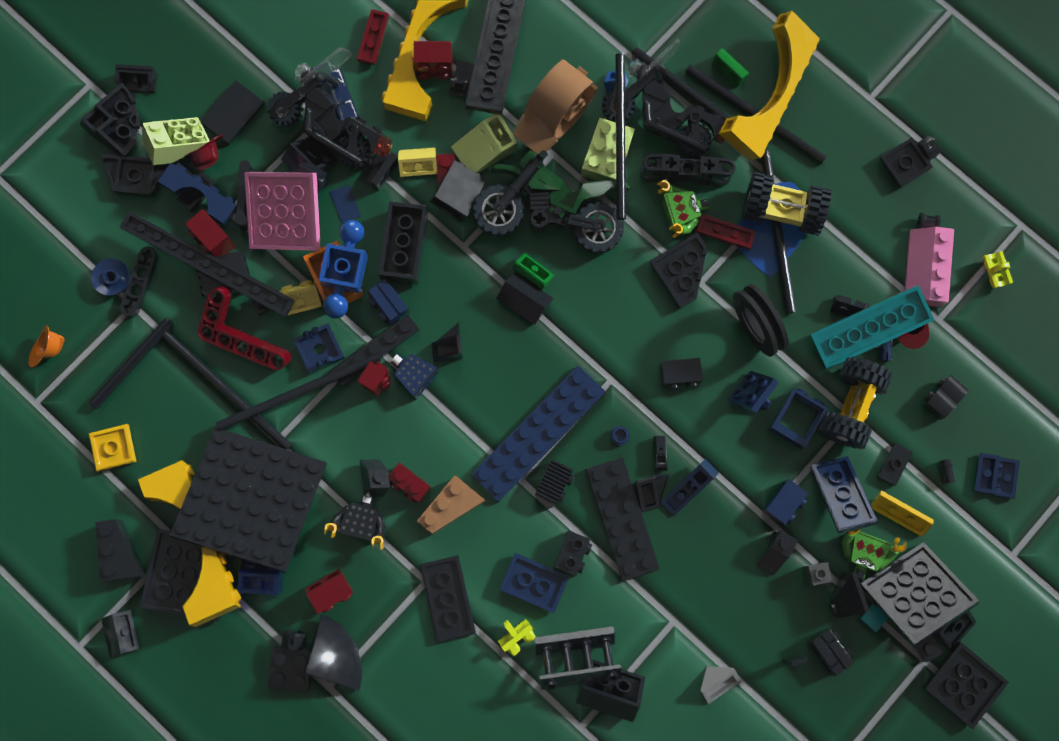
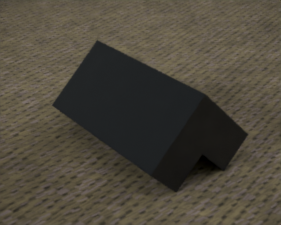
(524, 298)

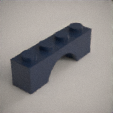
(178, 181)

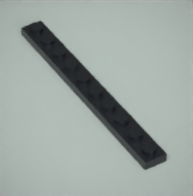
(207, 264)

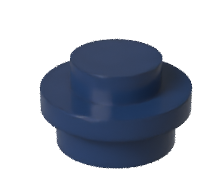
(619, 435)

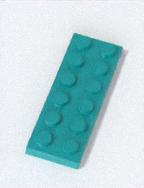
(872, 326)

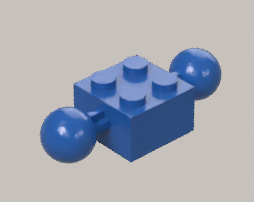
(343, 269)

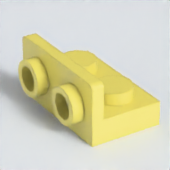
(305, 295)

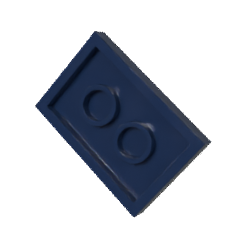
(534, 582)

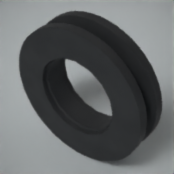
(760, 320)

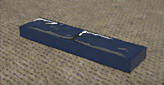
(342, 96)

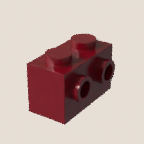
(375, 378)
(414, 486)
(329, 591)

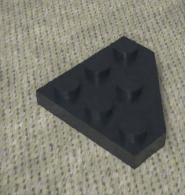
(682, 269)

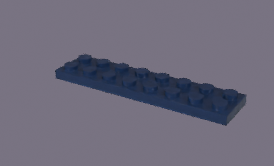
(538, 433)

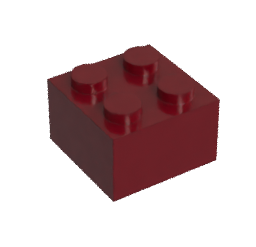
(433, 59)
(209, 235)

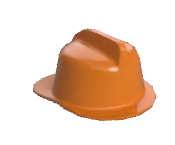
(46, 346)

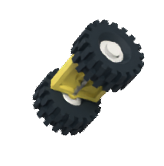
(786, 204)

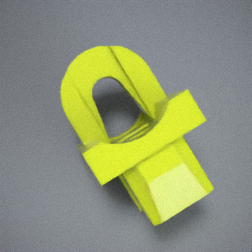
(993, 264)
(510, 640)

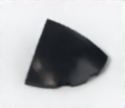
(114, 121)
(334, 655)

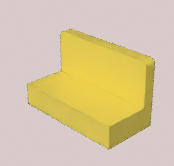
(417, 162)

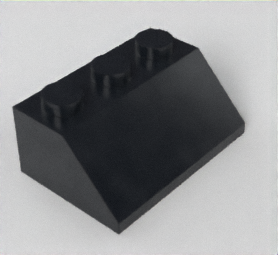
(615, 698)

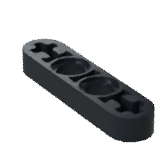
(135, 281)

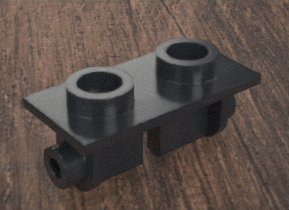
(843, 306)

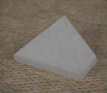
(718, 681)

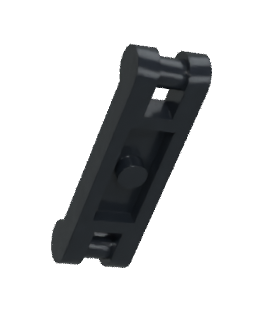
(241, 210)

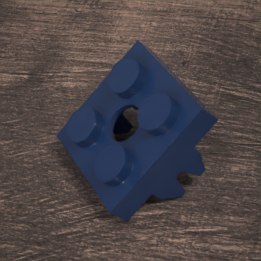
(307, 342)

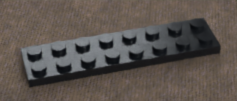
(495, 56)

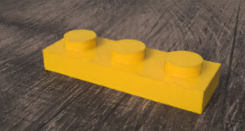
(902, 513)

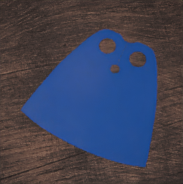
(763, 247)

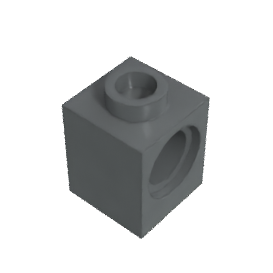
(817, 574)

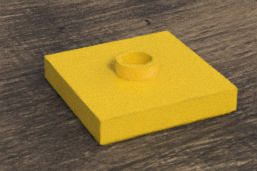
(112, 447)

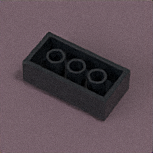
(403, 243)

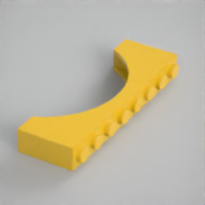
(795, 47)
(403, 91)
(214, 589)

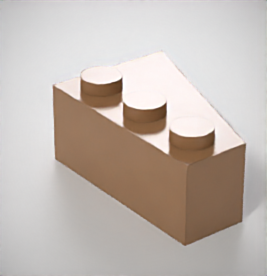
(451, 504)

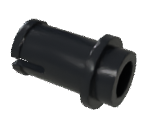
(947, 471)

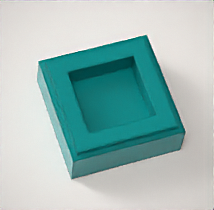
(874, 618)

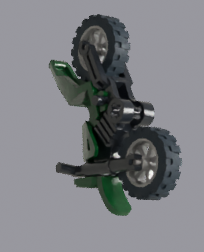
(550, 202)

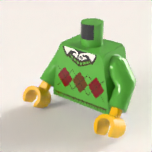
(681, 208)
(868, 552)

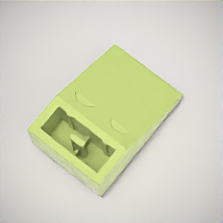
(172, 139)
(485, 144)

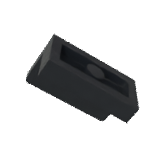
(380, 170)
(120, 633)

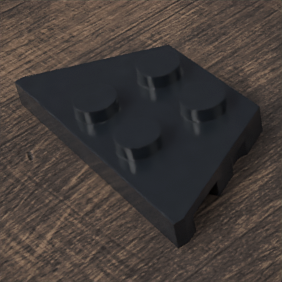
(133, 174)

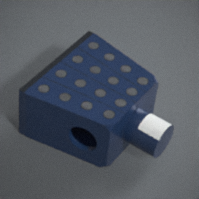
(414, 373)

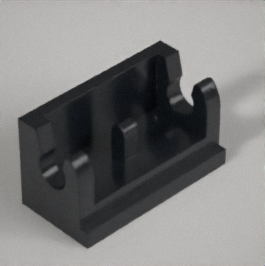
(136, 77)

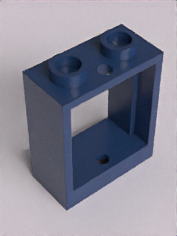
(790, 436)

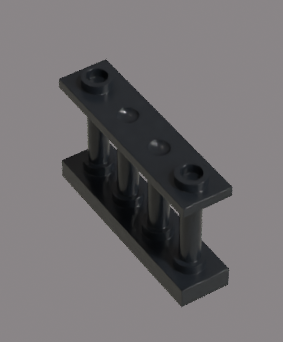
(572, 641)

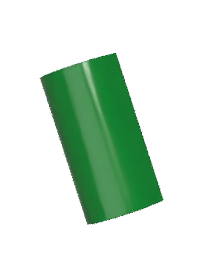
(730, 67)
(533, 271)

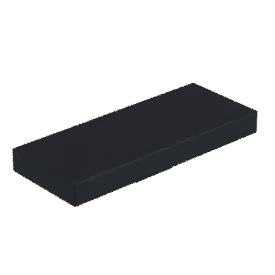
(795, 661)

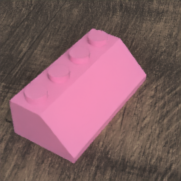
(930, 263)

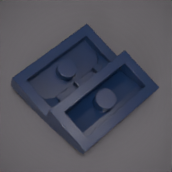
(997, 476)

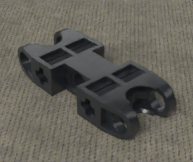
(700, 169)

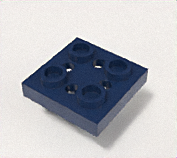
(754, 392)

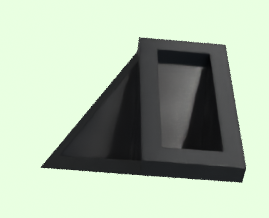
(448, 346)
(650, 491)

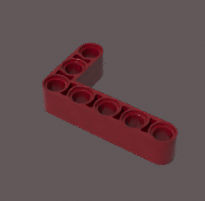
(236, 337)

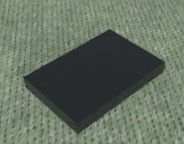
(232, 112)

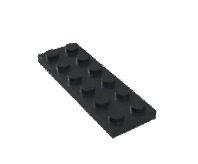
(622, 519)

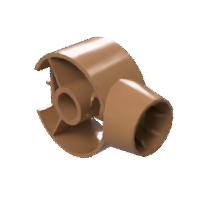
(555, 106)

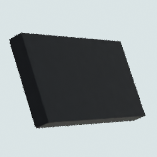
(448, 598)

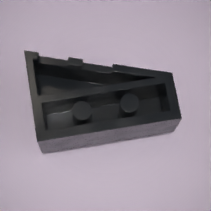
(116, 552)

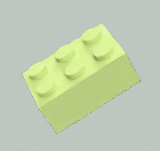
(601, 155)

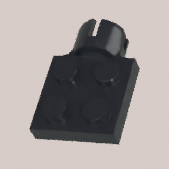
(910, 160)
(289, 663)

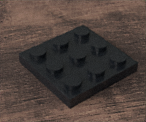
(965, 685)

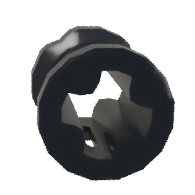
(926, 221)

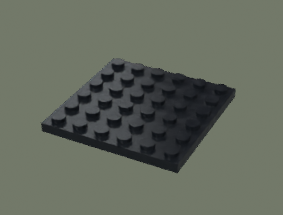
(249, 500)

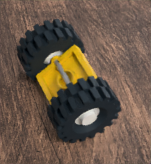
(865, 382)

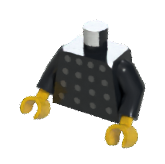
(359, 522)

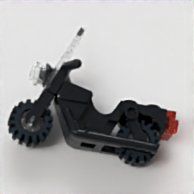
(657, 111)
(320, 115)

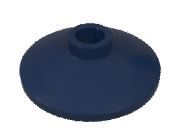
(104, 271)

